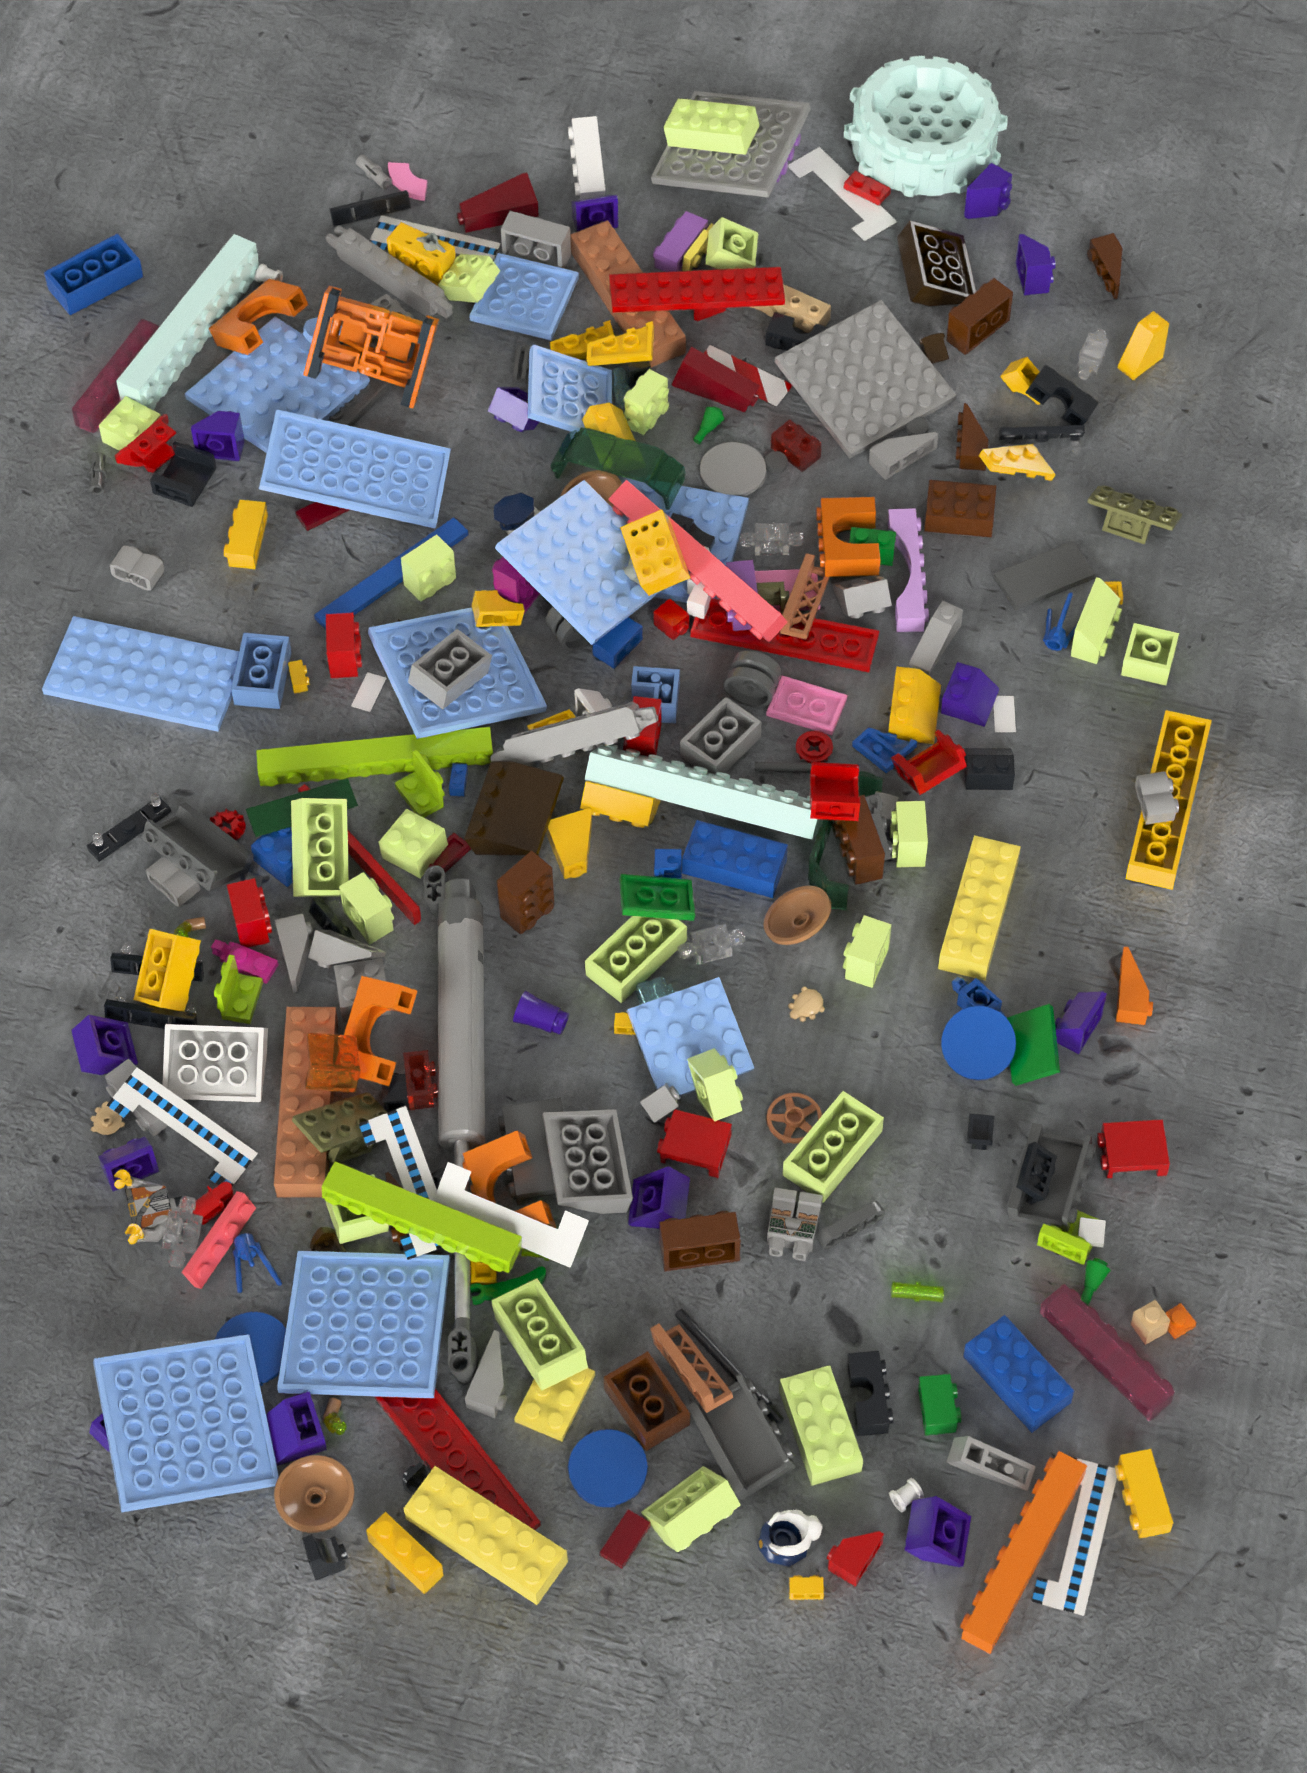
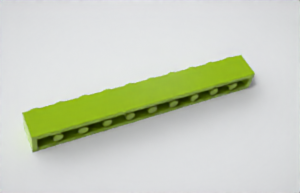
(371, 756)

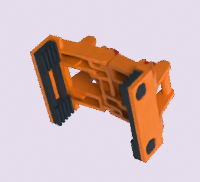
(358, 327)

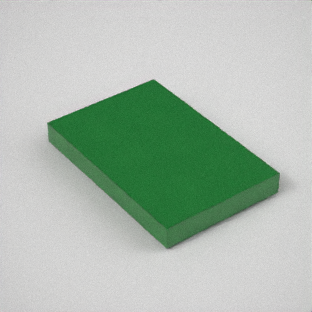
(657, 897)
(1035, 1045)

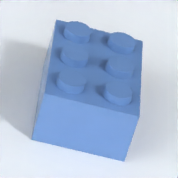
(261, 670)

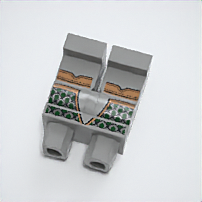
(789, 1231)

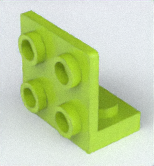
(422, 788)
(237, 993)
(1066, 1243)

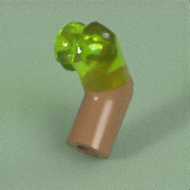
(190, 925)
(331, 1418)

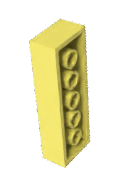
(979, 908)
(486, 1535)

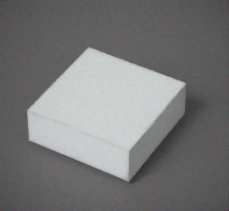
(1092, 1231)

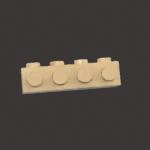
(802, 307)

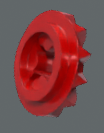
(815, 739)
(236, 821)

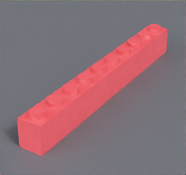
(707, 569)

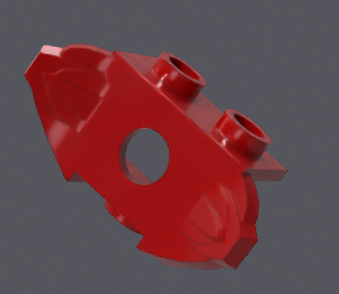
(149, 447)

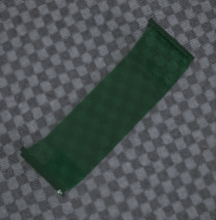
(622, 458)
(837, 892)

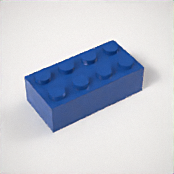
(93, 274)
(734, 859)
(1018, 1373)

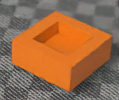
(1180, 1321)

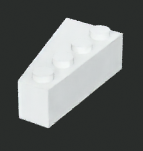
(587, 157)

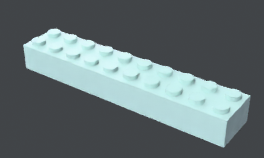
(188, 324)
(702, 790)

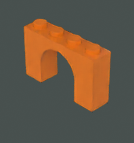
(235, 328)
(842, 557)
(370, 1002)
(494, 1158)

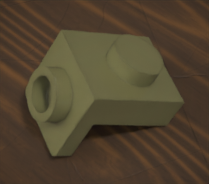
(773, 593)

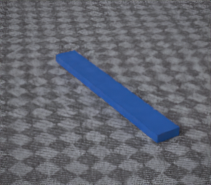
(386, 577)

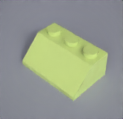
(1096, 623)
(691, 1508)

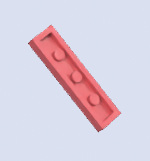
(219, 1240)

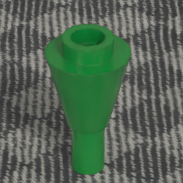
(711, 419)
(1094, 1276)

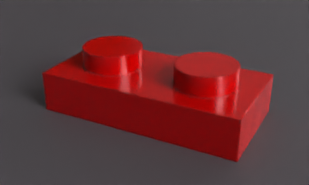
(867, 188)

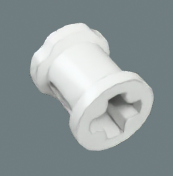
(264, 273)
(906, 1494)

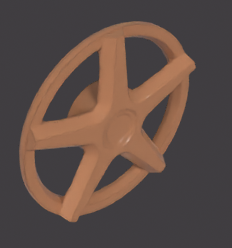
(793, 1117)

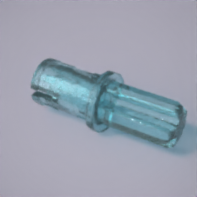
(620, 386)

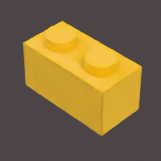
(298, 678)
(622, 1024)
(806, 1587)

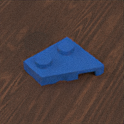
(880, 747)

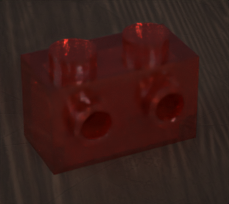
(797, 445)
(418, 1080)

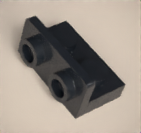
(1036, 1172)

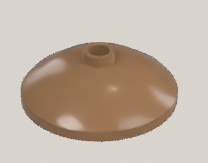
(602, 482)
(797, 915)
(310, 1479)

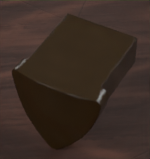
(934, 347)
(326, 1240)

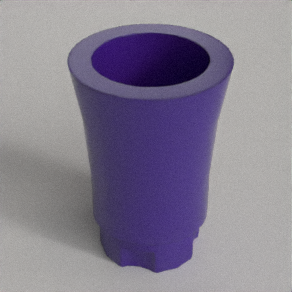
(540, 1014)

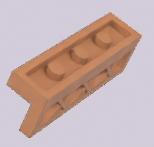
(798, 594)
(687, 1371)

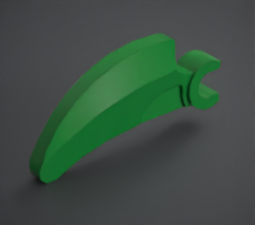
(495, 1290)

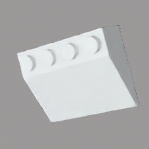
(215, 1062)

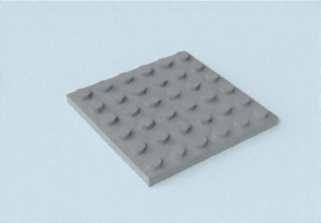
(732, 172)
(865, 378)

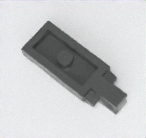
(875, 804)

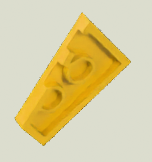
(576, 345)
(625, 348)
(1017, 459)

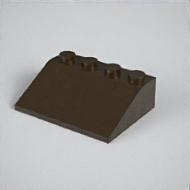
(935, 265)
(513, 809)

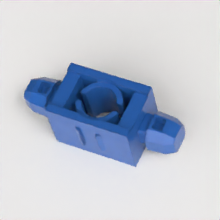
(967, 991)

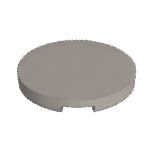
(733, 469)

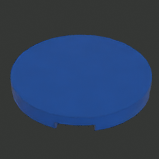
(978, 1043)
(266, 1339)
(607, 1468)

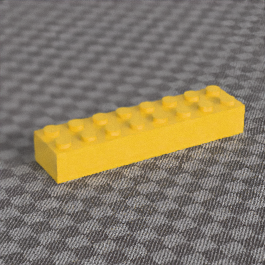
(1180, 755)

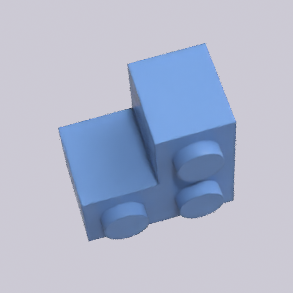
(658, 684)

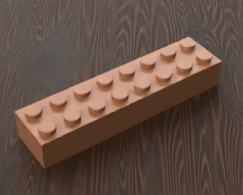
(603, 253)
(298, 1163)

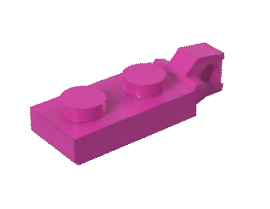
(247, 960)

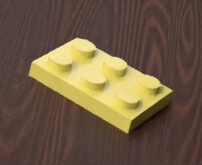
(555, 1407)

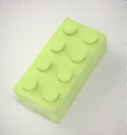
(711, 126)
(319, 846)
(634, 954)
(833, 1146)
(539, 1334)
(821, 1425)

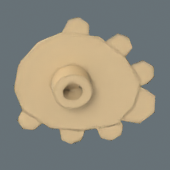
(806, 1004)
(106, 1120)

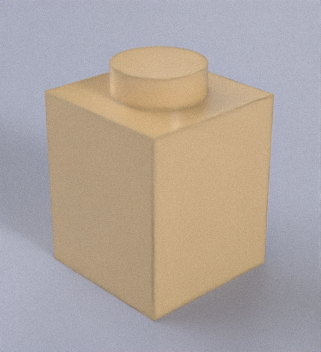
(1150, 1322)

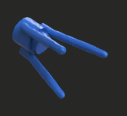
(1056, 638)
(246, 1249)

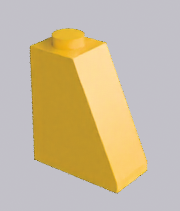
(1145, 346)
(571, 841)

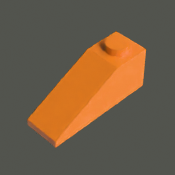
(1133, 994)

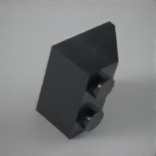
(989, 769)

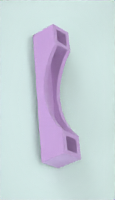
(909, 609)

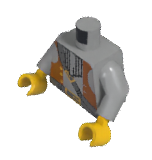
(147, 1207)

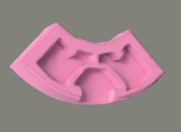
(405, 180)

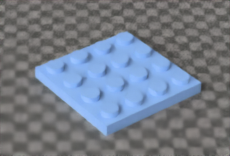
(526, 297)
(564, 388)
(686, 1026)

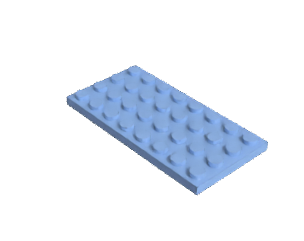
(355, 469)
(143, 673)

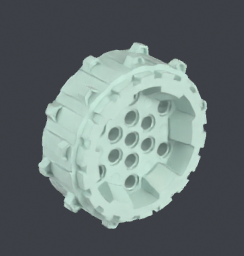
(925, 126)

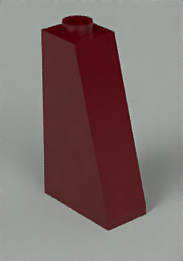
(493, 205)
(715, 381)

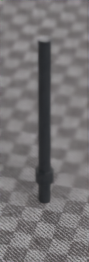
(720, 1357)

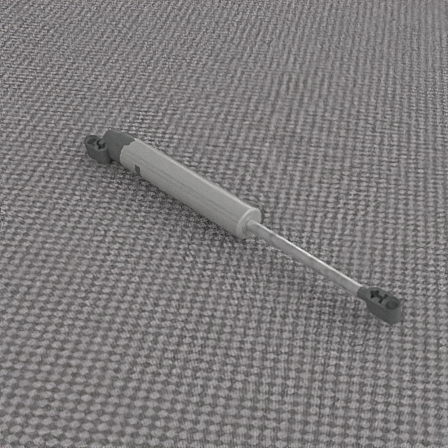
(459, 1060)

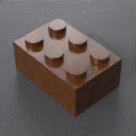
(979, 316)
(960, 508)
(861, 846)
(526, 892)
(699, 1241)
(646, 1401)

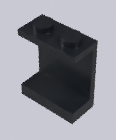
(185, 475)

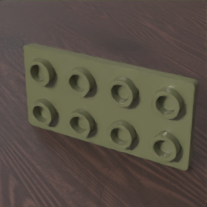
(1132, 516)
(337, 1126)

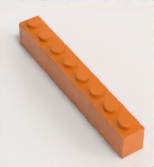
(1023, 1553)

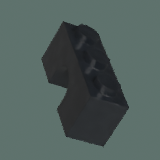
(782, 335)
(1051, 384)
(867, 1371)

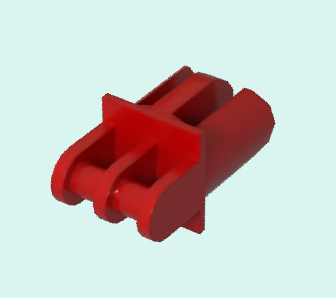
(213, 1201)

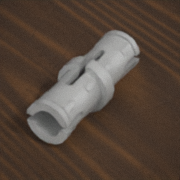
(367, 166)

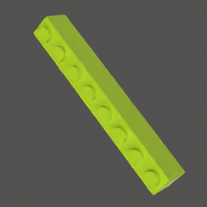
(421, 1217)

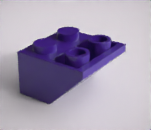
(295, 1429)

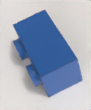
(458, 779)

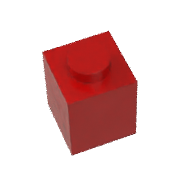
(671, 619)

